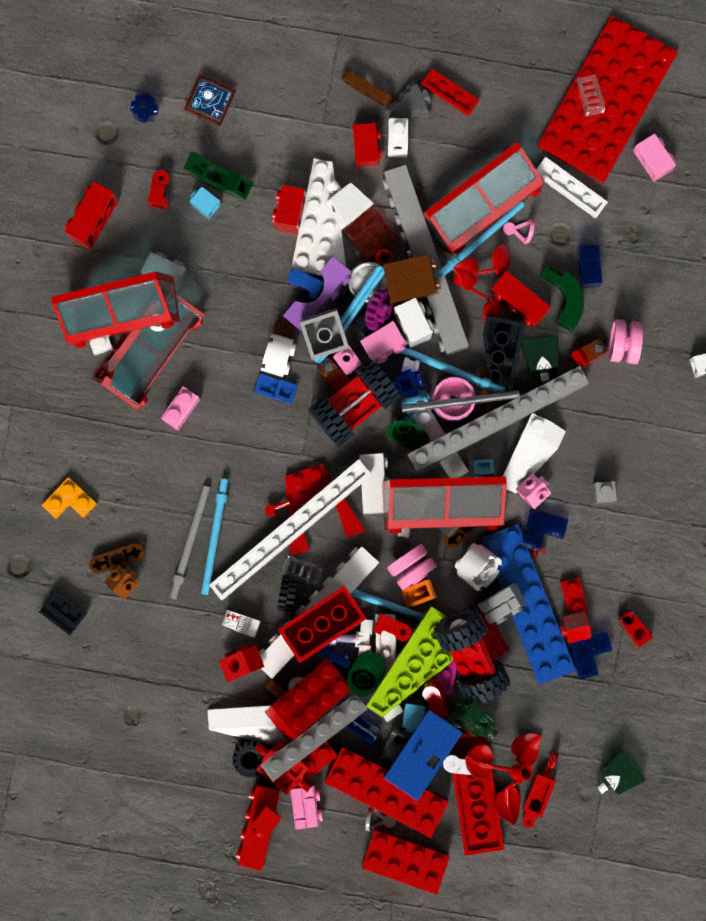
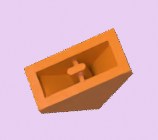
(418, 593)

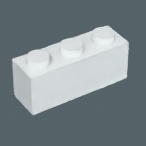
(372, 488)

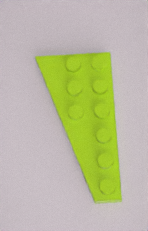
(413, 667)

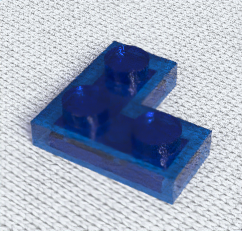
(542, 523)
(584, 652)
(340, 658)

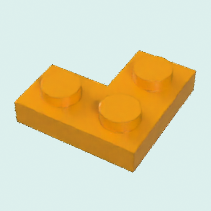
(69, 495)

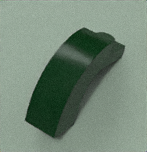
(218, 178)
(572, 296)

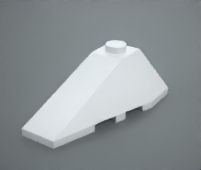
(533, 449)
(246, 723)

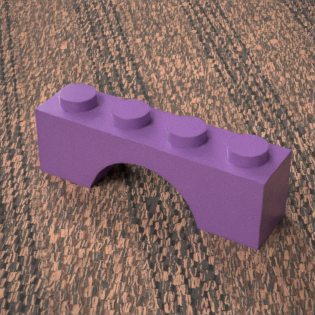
(334, 275)

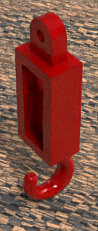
(541, 790)

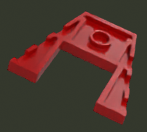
(301, 489)

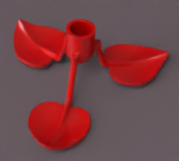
(467, 273)
(479, 762)

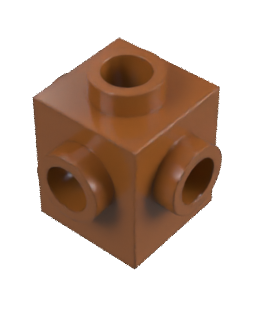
(122, 581)

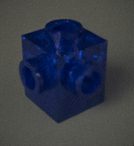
(144, 114)
(403, 386)

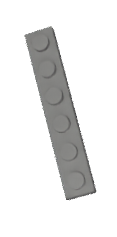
(313, 737)

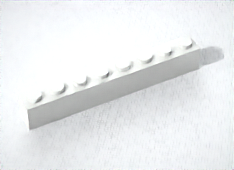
(348, 574)

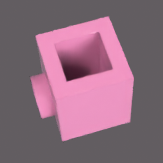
(347, 361)

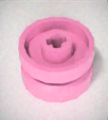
(626, 341)
(453, 387)
(412, 567)

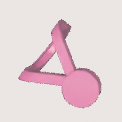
(509, 229)

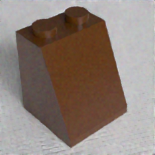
(412, 279)

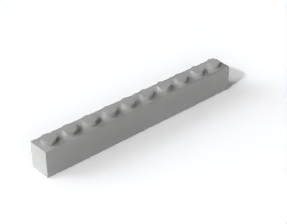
(419, 242)
(497, 420)

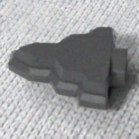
(411, 103)

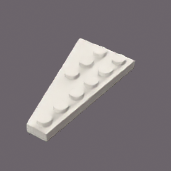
(318, 232)

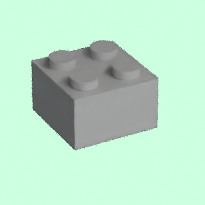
(324, 333)

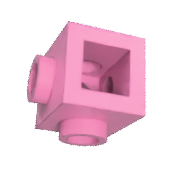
(534, 490)

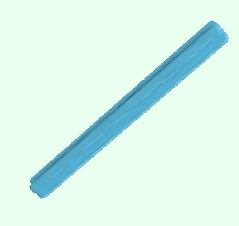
(358, 301)

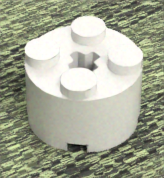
(277, 355)
(478, 566)

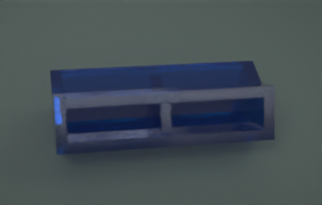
(364, 729)

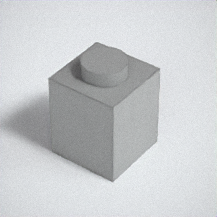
(604, 492)

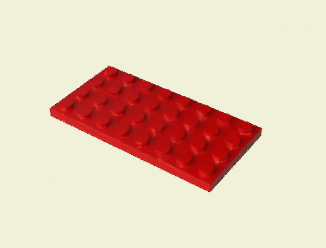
(628, 73)

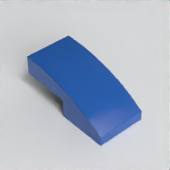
(275, 388)

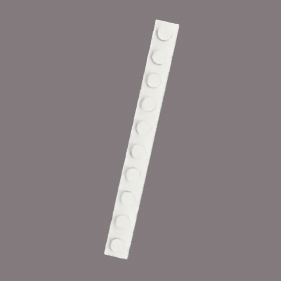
(290, 529)

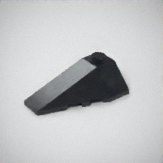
(502, 347)

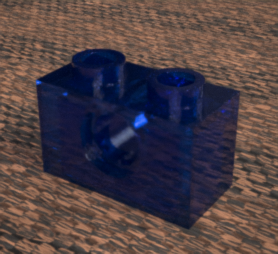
(589, 266)

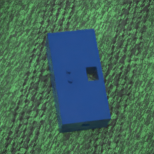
(422, 755)

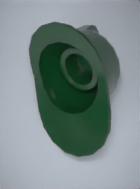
(407, 432)
(366, 674)

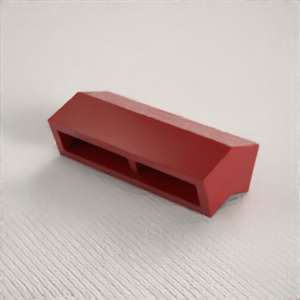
(494, 641)

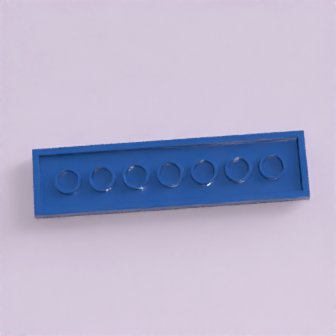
(536, 622)

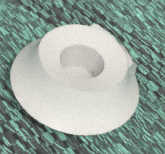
(360, 276)

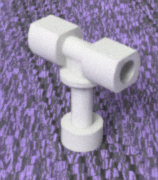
(361, 638)

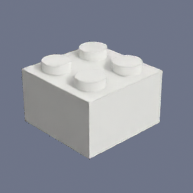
(413, 323)

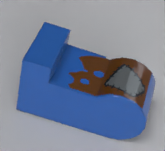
(301, 280)

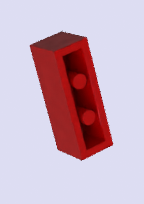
(520, 300)

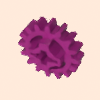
(378, 310)

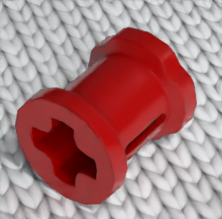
(387, 254)

